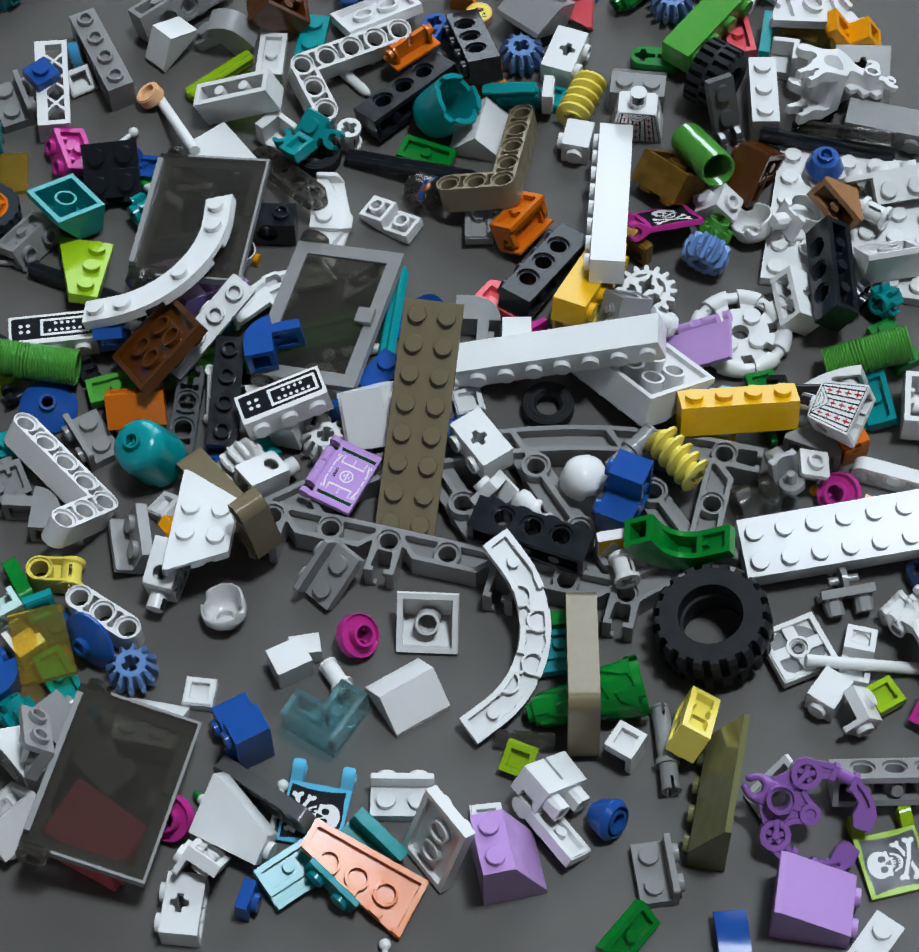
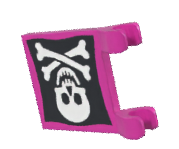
(662, 220)

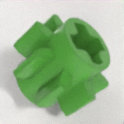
(717, 226)

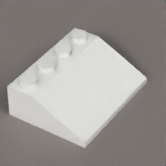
(648, 389)

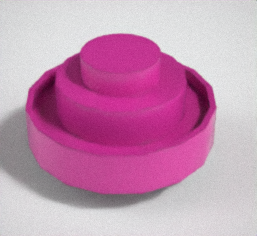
(838, 488)
(357, 635)
(179, 820)

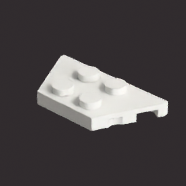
(808, 13)
(200, 526)

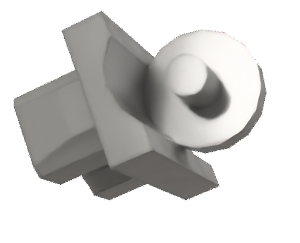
(784, 470)
(833, 599)

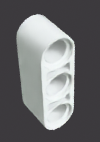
(99, 607)

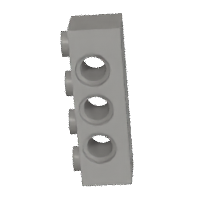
(149, 12)
(103, 59)
(887, 779)

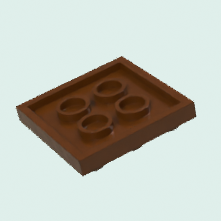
(159, 345)

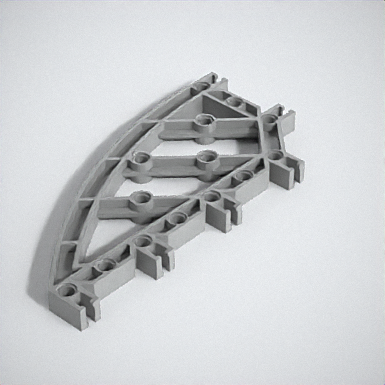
(533, 450)

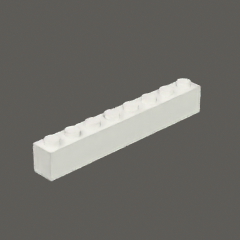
(608, 204)
(561, 351)

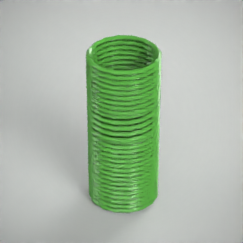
(703, 154)
(872, 352)
(41, 362)

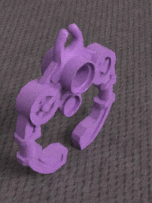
(799, 808)

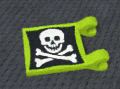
(889, 858)

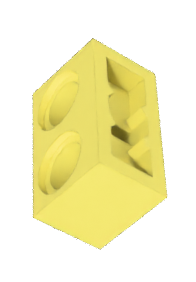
(693, 724)

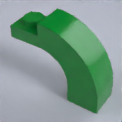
(675, 549)

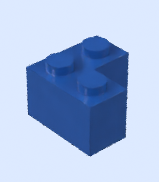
(625, 490)
(242, 731)

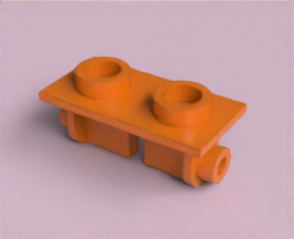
(408, 51)

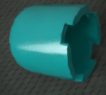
(446, 106)
(149, 452)

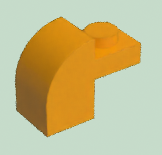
(857, 33)

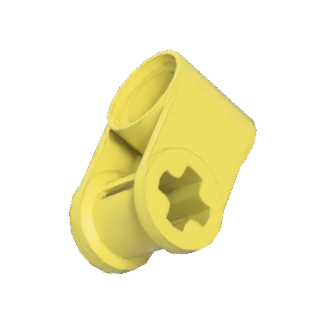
(58, 572)

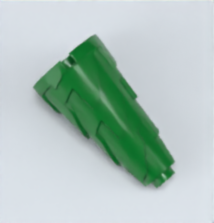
(621, 696)

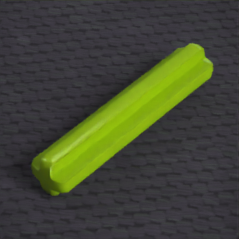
(228, 69)

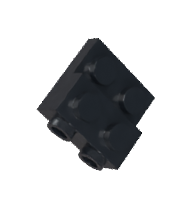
(112, 169)

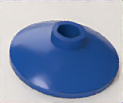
(50, 417)
(90, 639)

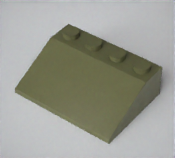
(716, 797)

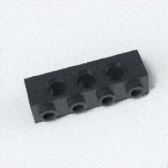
(473, 47)
(394, 103)
(276, 225)
(541, 272)
(832, 274)
(227, 383)
(539, 547)

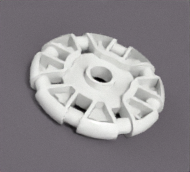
(756, 326)

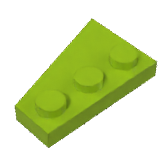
(84, 267)

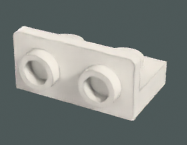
(398, 794)
(204, 856)

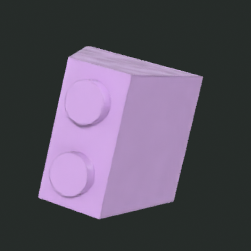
(505, 858)
(814, 902)

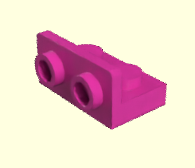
(65, 151)

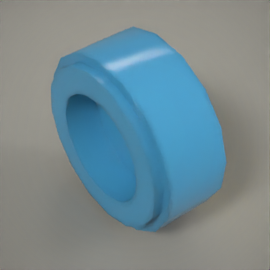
(75, 54)

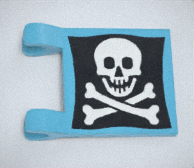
(324, 802)

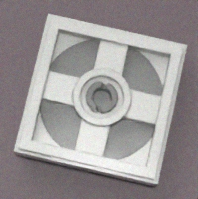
(790, 645)

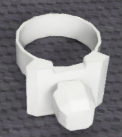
(791, 223)

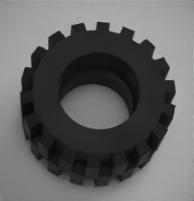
(712, 60)

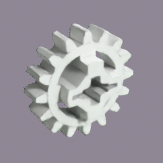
(652, 285)

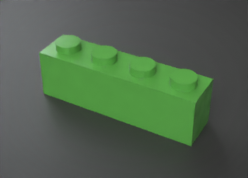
(703, 23)

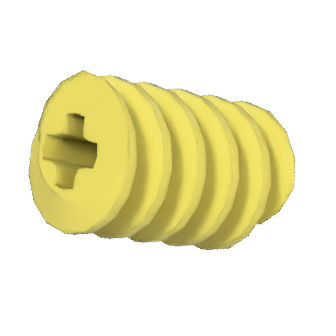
(581, 96)
(676, 457)

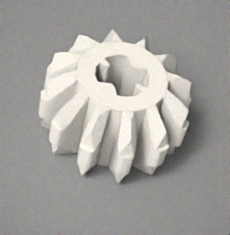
(319, 436)
(238, 453)

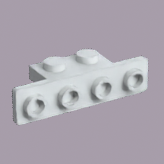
(889, 184)
(215, 317)

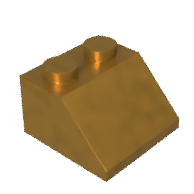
(667, 176)

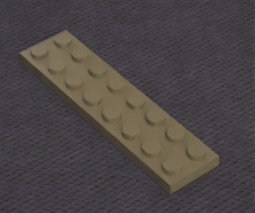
(419, 415)

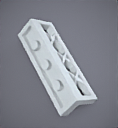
(43, 100)

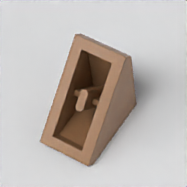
(837, 201)

